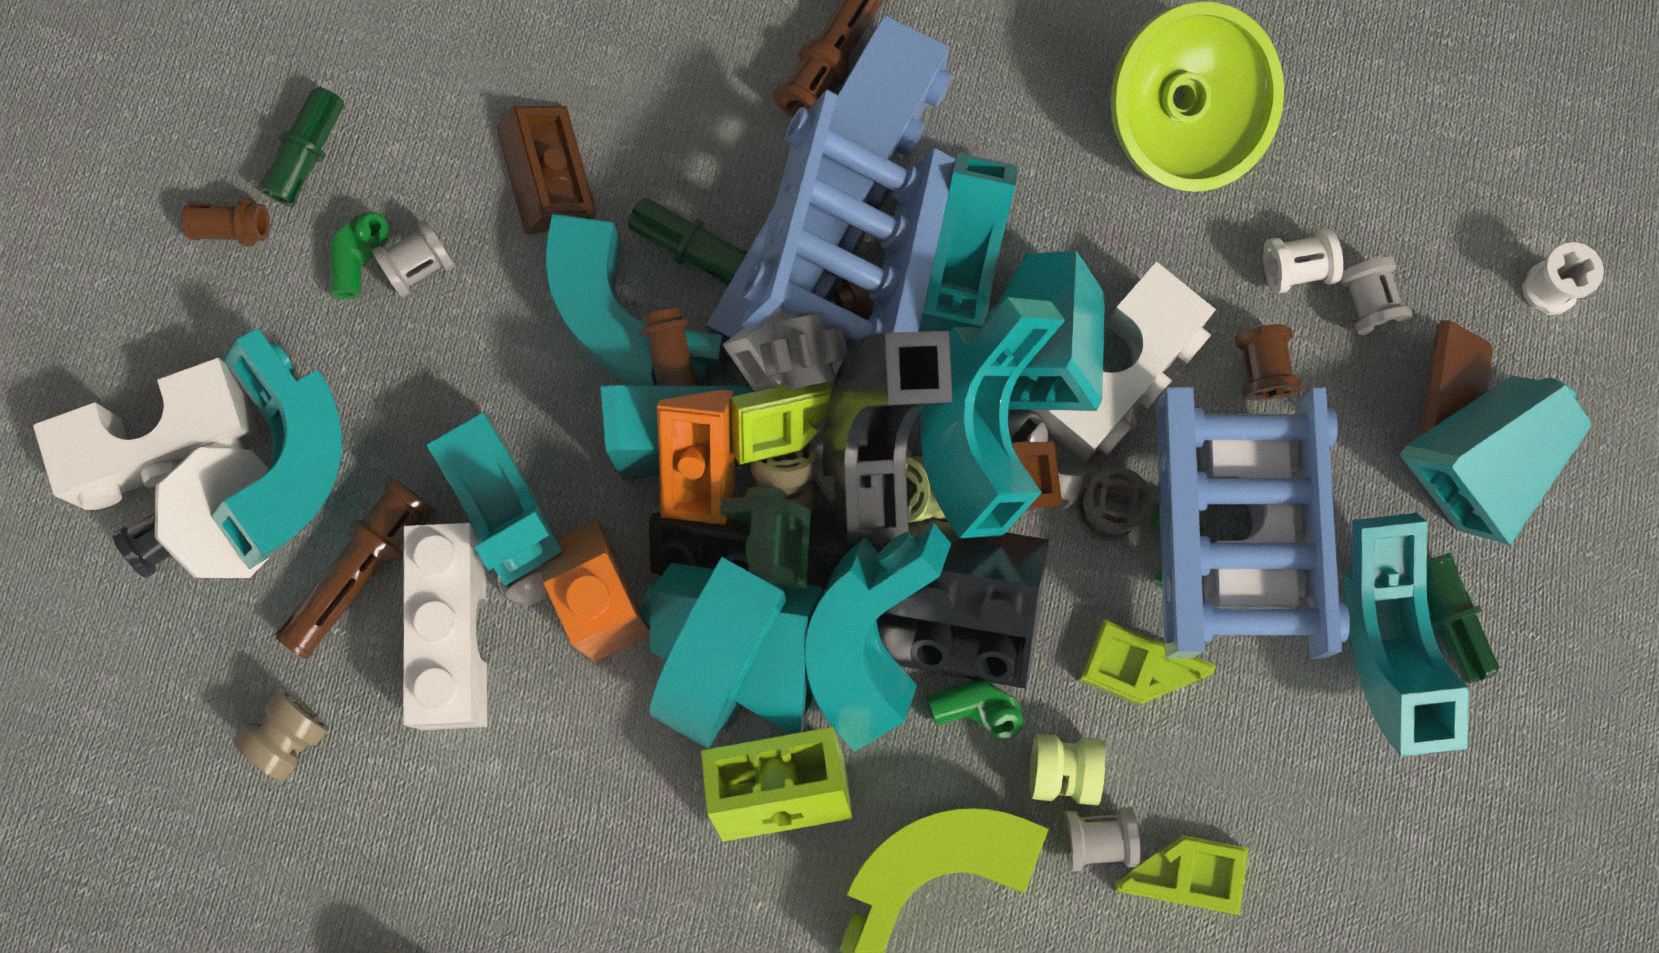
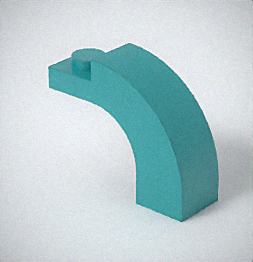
(968, 244)
(581, 278)
(968, 440)
(304, 452)
(497, 499)
(715, 652)
(1396, 655)
(845, 660)

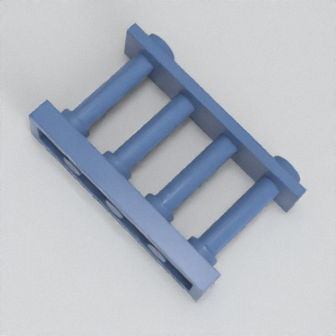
(907, 237)
(1190, 556)

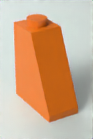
(593, 594)

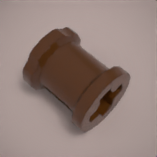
(1268, 362)

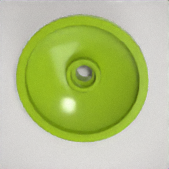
(1229, 100)

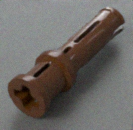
(825, 59)
(373, 542)

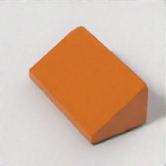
(696, 456)

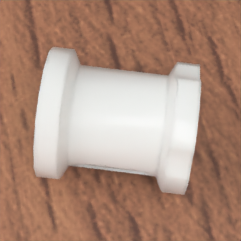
(1572, 262)
(1324, 263)

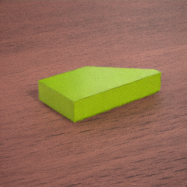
(776, 420)
(1136, 666)
(1191, 874)

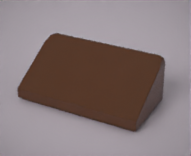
(544, 166)
(1456, 373)

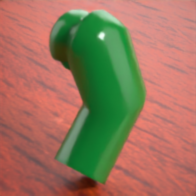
(351, 250)
(981, 703)

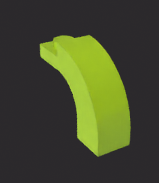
(943, 843)

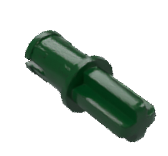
(301, 147)
(686, 240)
(1458, 620)

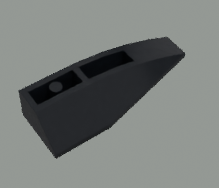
(964, 624)

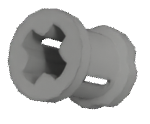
(413, 258)
(1375, 296)
(1101, 839)

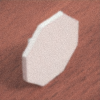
(189, 499)

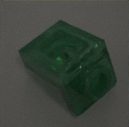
(777, 538)

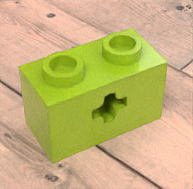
(776, 784)

